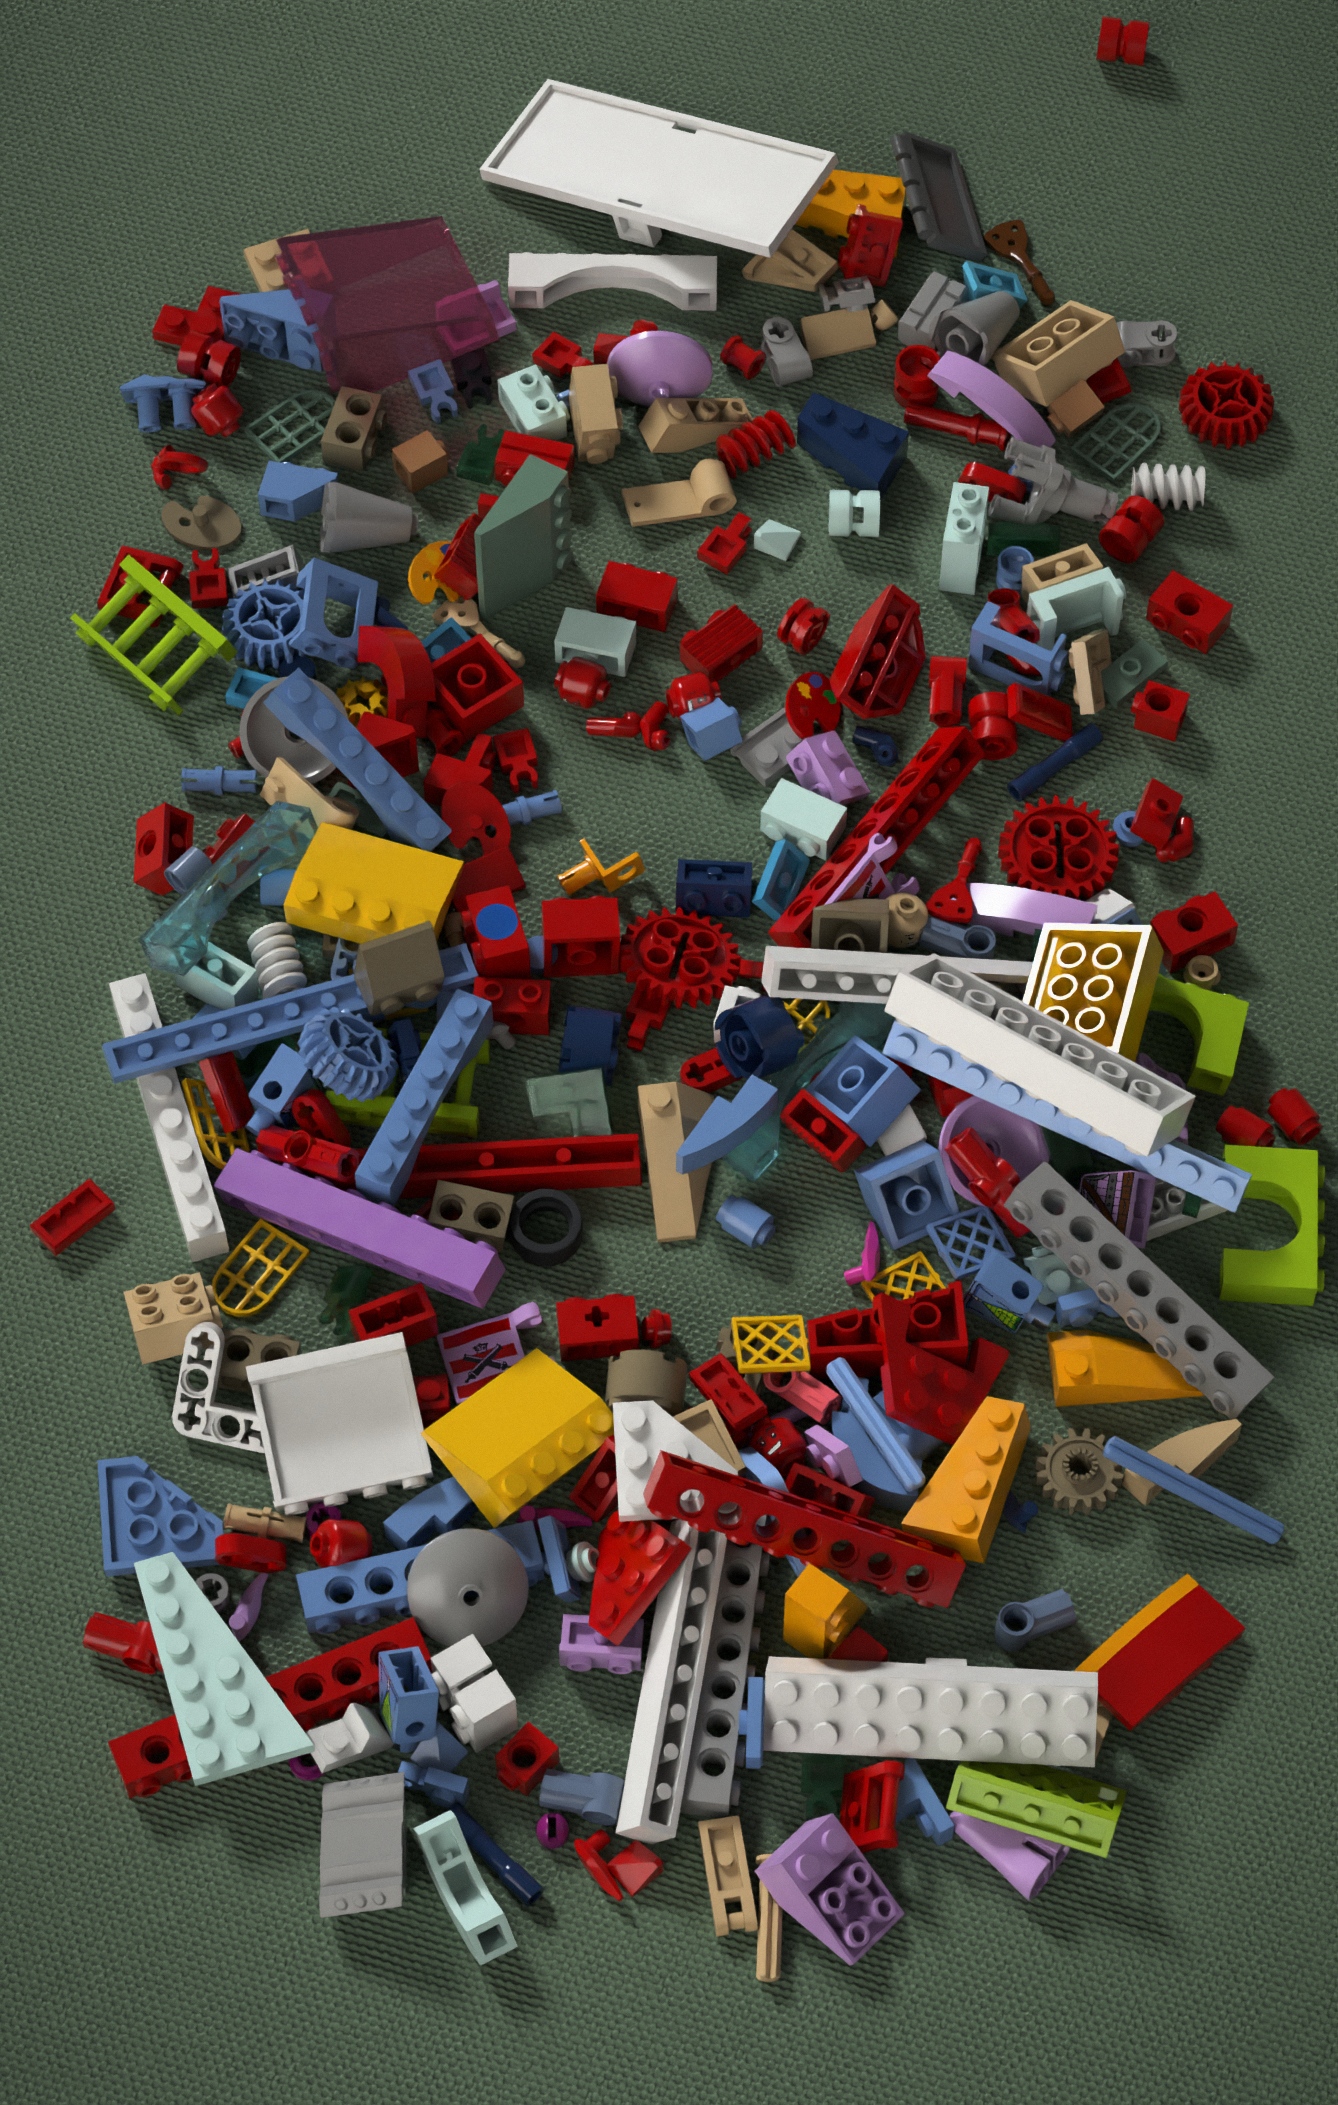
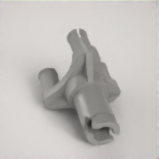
(1051, 490)

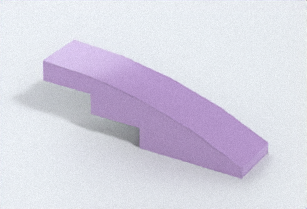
(1024, 910)

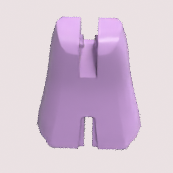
(1018, 1856)

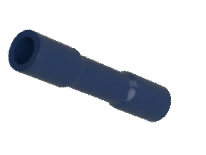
(1037, 775)
(510, 1872)

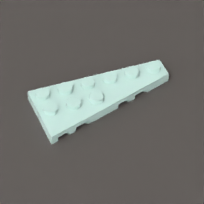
(218, 1694)

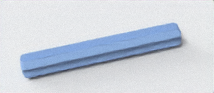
(875, 1424)

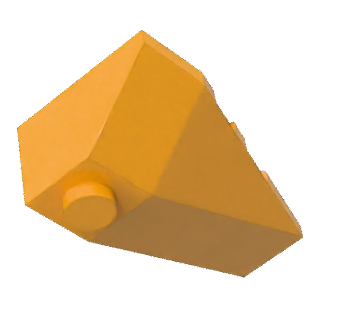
(1110, 1369)

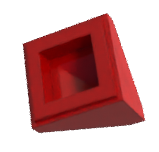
(604, 345)
(635, 1867)

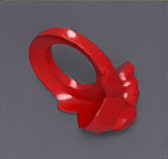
(175, 461)

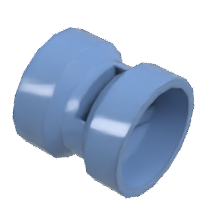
(1010, 567)

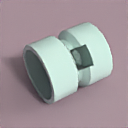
(841, 513)

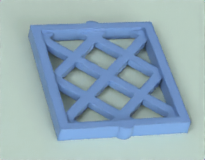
(944, 1251)

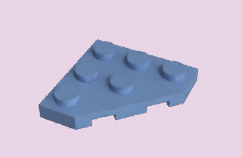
(150, 1518)

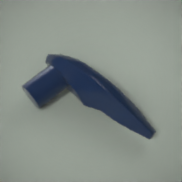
(1018, 1515)

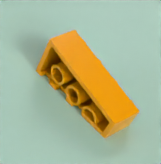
(843, 193)
(973, 1481)

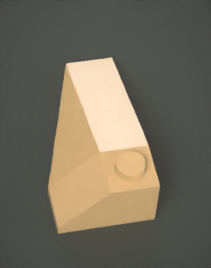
(666, 1119)

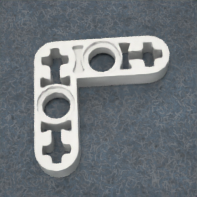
(209, 1411)

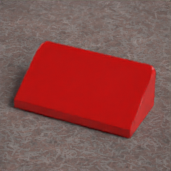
(487, 873)

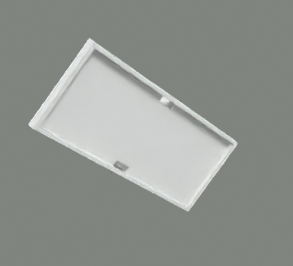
(652, 176)

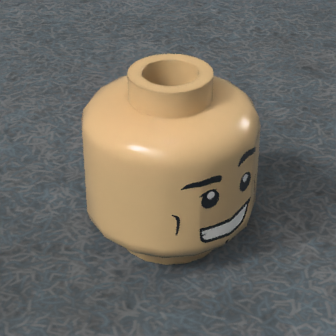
(906, 919)

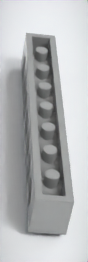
(1157, 1292)
(714, 1794)

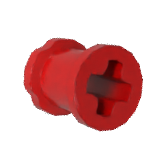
(743, 357)

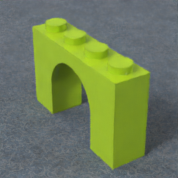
(1215, 1025)
(1291, 1272)

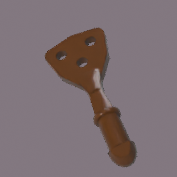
(1018, 254)

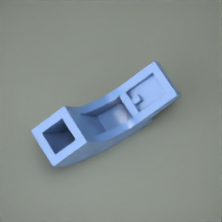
(876, 1473)

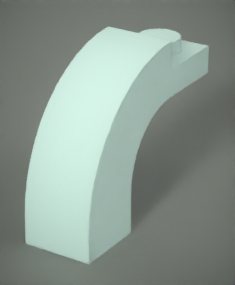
(463, 1889)

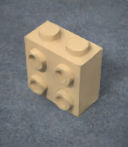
(594, 413)
(166, 1314)

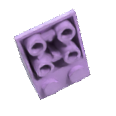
(830, 1888)

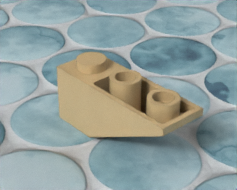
(687, 423)

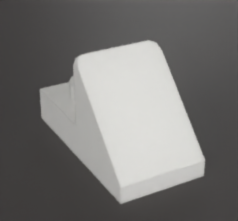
(349, 1739)

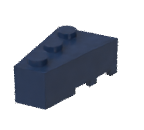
(852, 443)

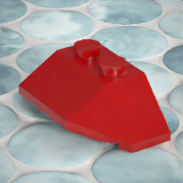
(881, 657)

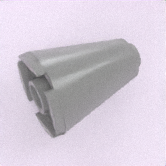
(975, 326)
(362, 520)

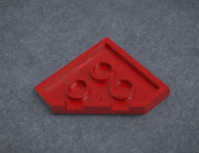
(630, 1572)

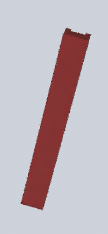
(524, 1165)

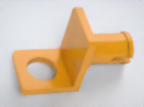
(592, 869)

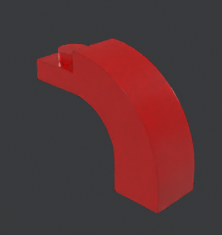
(405, 669)

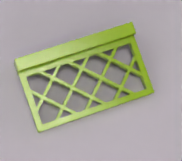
(1040, 1813)

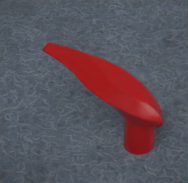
(595, 1865)

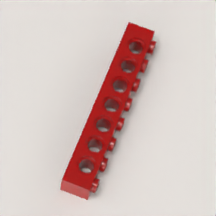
(897, 814)
(676, 1475)
(320, 1673)

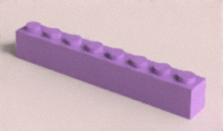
(360, 1227)

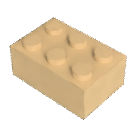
(1059, 352)

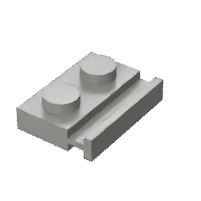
(849, 293)
(766, 748)

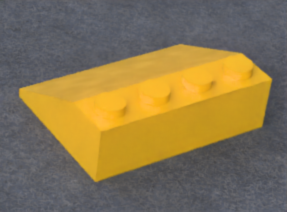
(368, 886)
(1097, 980)
(520, 1435)

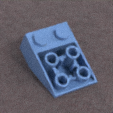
(270, 326)

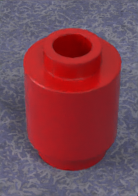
(1294, 1115)
(1244, 1128)

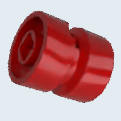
(1122, 41)
(206, 359)
(911, 376)
(1131, 529)
(991, 725)

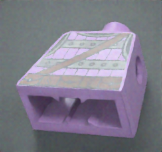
(1123, 1200)

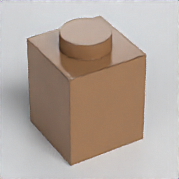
(1074, 409)
(420, 461)

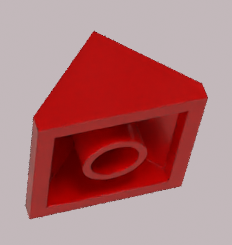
(392, 740)

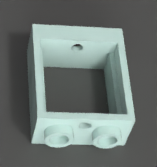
(963, 538)

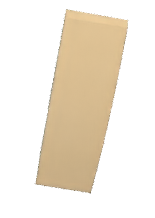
(1189, 1451)

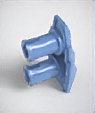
(150, 390)

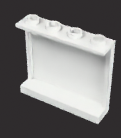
(340, 1423)

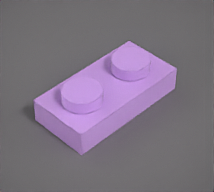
(832, 1456)

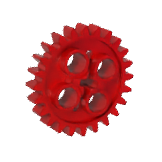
(1093, 850)
(652, 949)

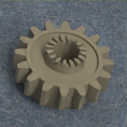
(1076, 1491)

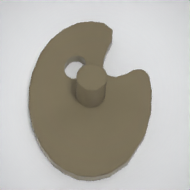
(211, 524)

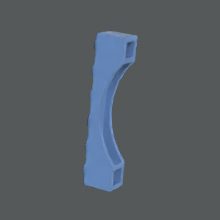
(317, 721)
(400, 1137)

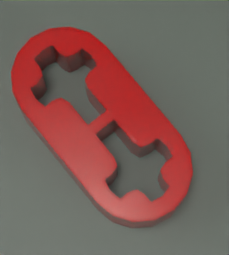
(997, 481)
(713, 1071)
(323, 1121)
(250, 1553)

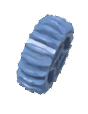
(265, 634)
(348, 1054)

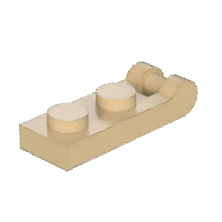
(727, 1874)

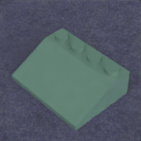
(524, 536)

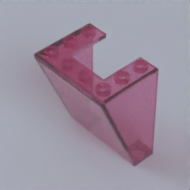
(385, 299)

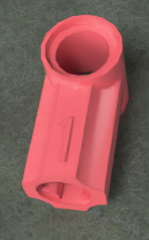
(805, 1393)

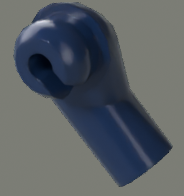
(383, 617)
(879, 743)

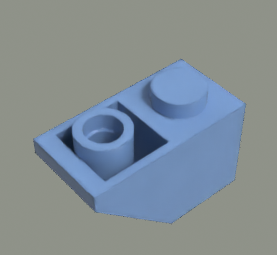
(292, 490)

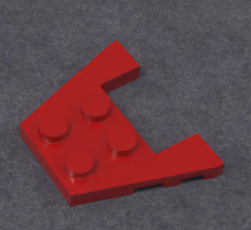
(926, 1388)

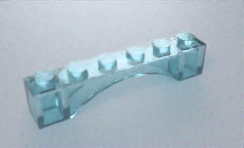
(184, 929)
(858, 1018)

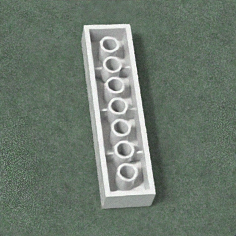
(1039, 1054)
(930, 1711)

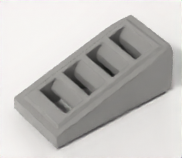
(274, 561)

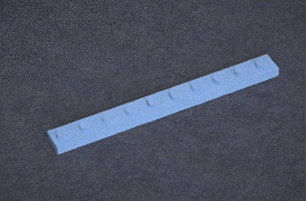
(1172, 1163)

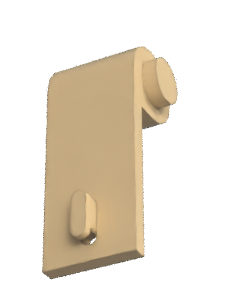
(703, 495)
(291, 787)

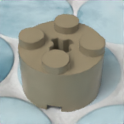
(647, 1377)

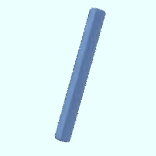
(1193, 1490)

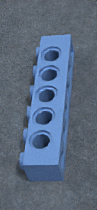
(361, 1576)

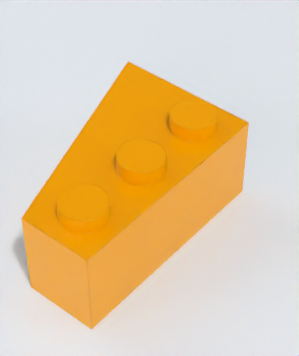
(819, 1613)

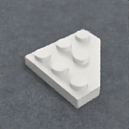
(639, 1435)

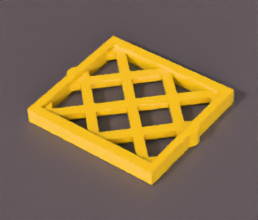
(934, 1278)
(771, 1322)

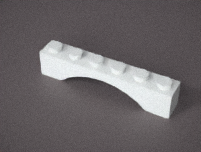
(545, 278)

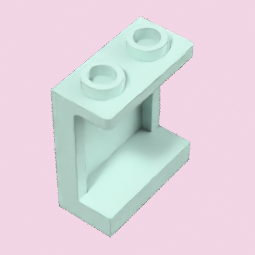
(1077, 605)

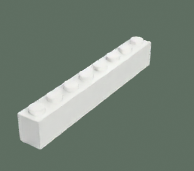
(867, 975)
(172, 1129)
(671, 1690)

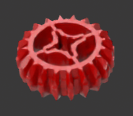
(1226, 398)

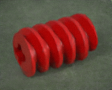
(754, 440)

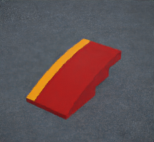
(1160, 1651)

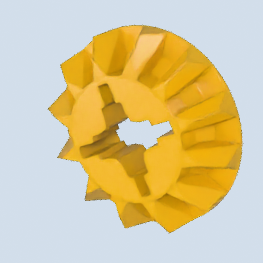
(367, 689)

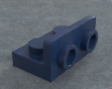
(714, 887)

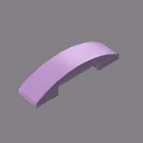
(993, 396)

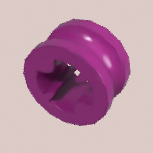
(316, 1512)

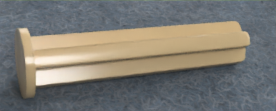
(769, 1933)

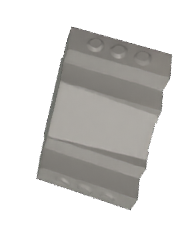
(363, 1845)

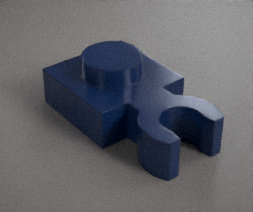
(406, 1044)

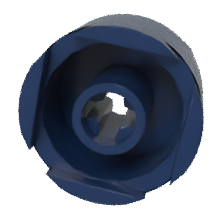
(757, 1038)
(590, 1040)

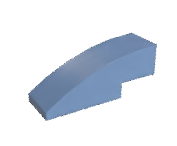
(727, 1125)
(438, 1509)

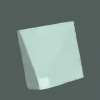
(776, 539)

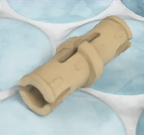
(264, 1522)

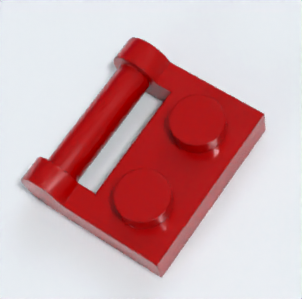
(169, 567)
(862, 1801)

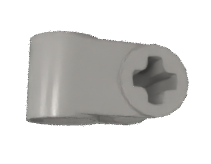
(1144, 345)
(784, 352)

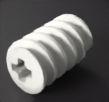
(1169, 485)
(276, 959)

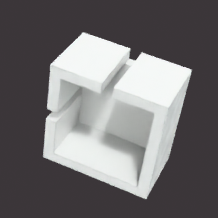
(478, 1703)

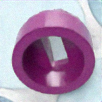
(562, 1831)

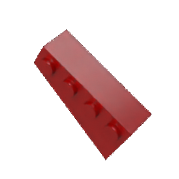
(934, 1326)

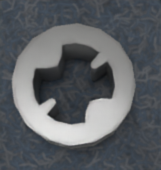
(215, 1581)

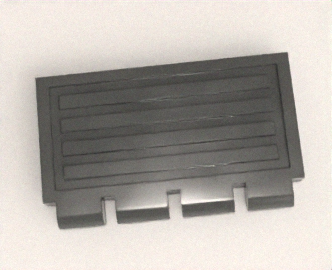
(938, 196)

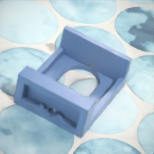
(330, 581)
(987, 637)

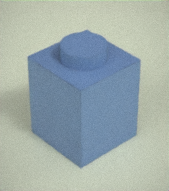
(712, 728)

